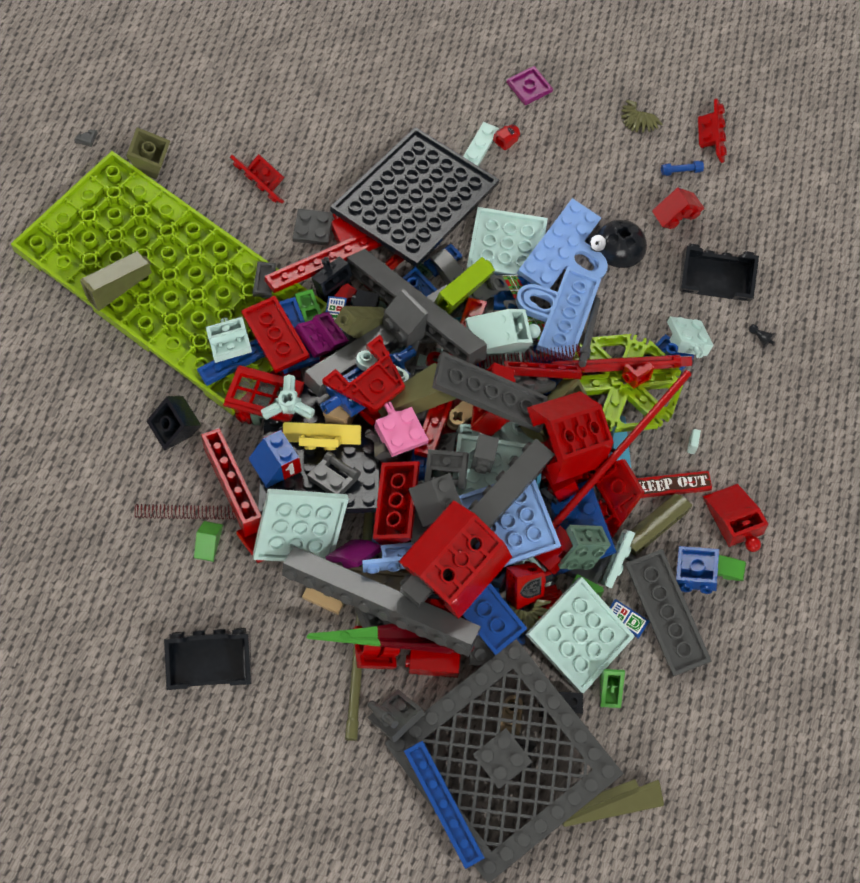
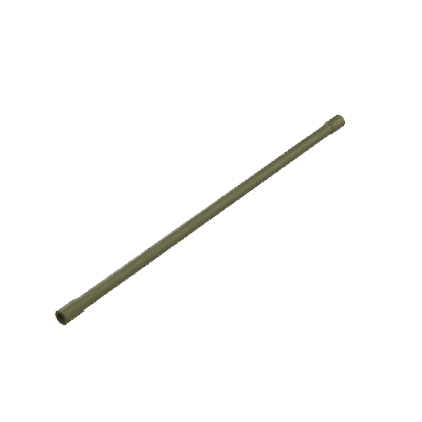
(352, 722)

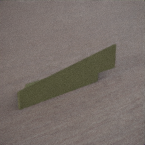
(619, 801)

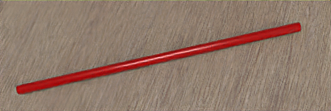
(620, 449)

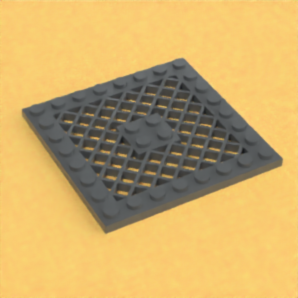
(504, 757)

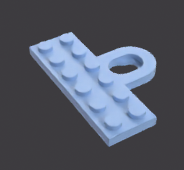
(560, 246)
(567, 311)

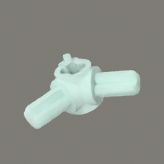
(288, 402)

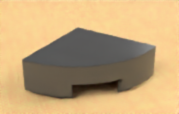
(86, 138)

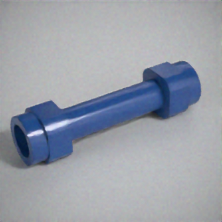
(697, 167)

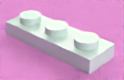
(480, 143)

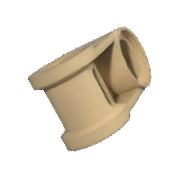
(463, 412)
(508, 714)

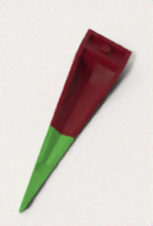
(383, 636)

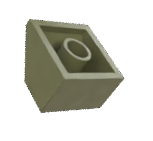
(147, 152)

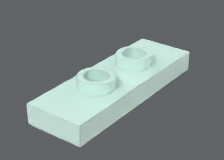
(615, 564)

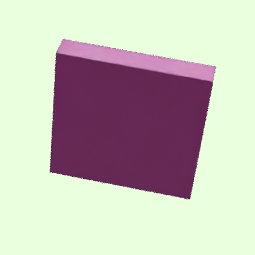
(529, 85)

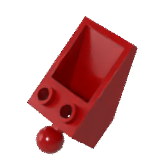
(734, 514)

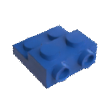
(697, 569)

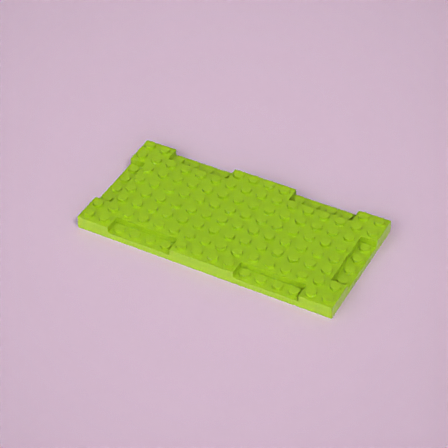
(194, 265)

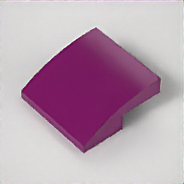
(321, 334)
(354, 552)

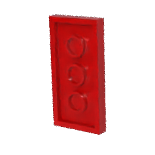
(275, 334)

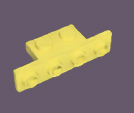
(322, 434)

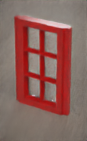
(255, 390)

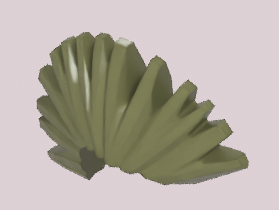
(636, 119)
(530, 617)

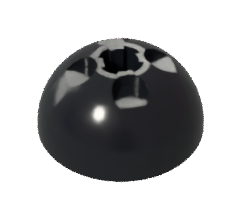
(624, 243)

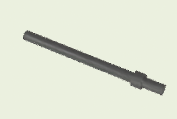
(585, 350)

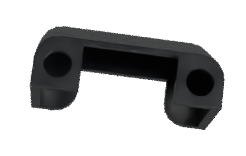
(718, 274)
(208, 658)

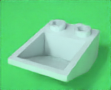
(504, 330)

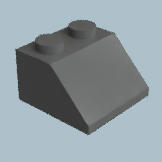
(405, 319)
(433, 498)

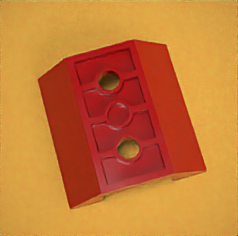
(584, 448)
(448, 547)

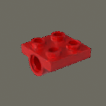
(375, 656)

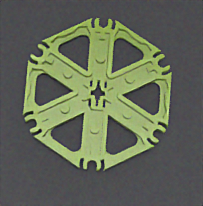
(619, 393)

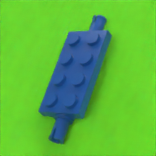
(351, 406)

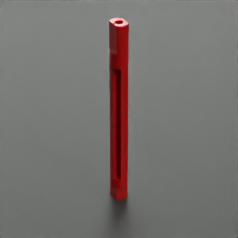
(617, 364)

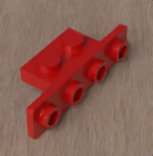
(711, 130)
(263, 173)

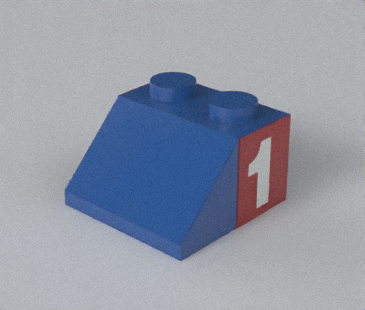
(275, 459)

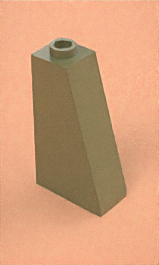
(115, 279)
(359, 320)
(419, 393)

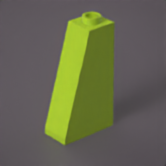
(464, 285)

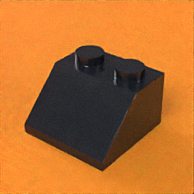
(173, 421)

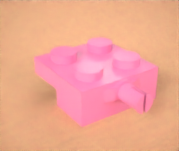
(400, 430)

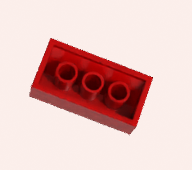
(395, 506)

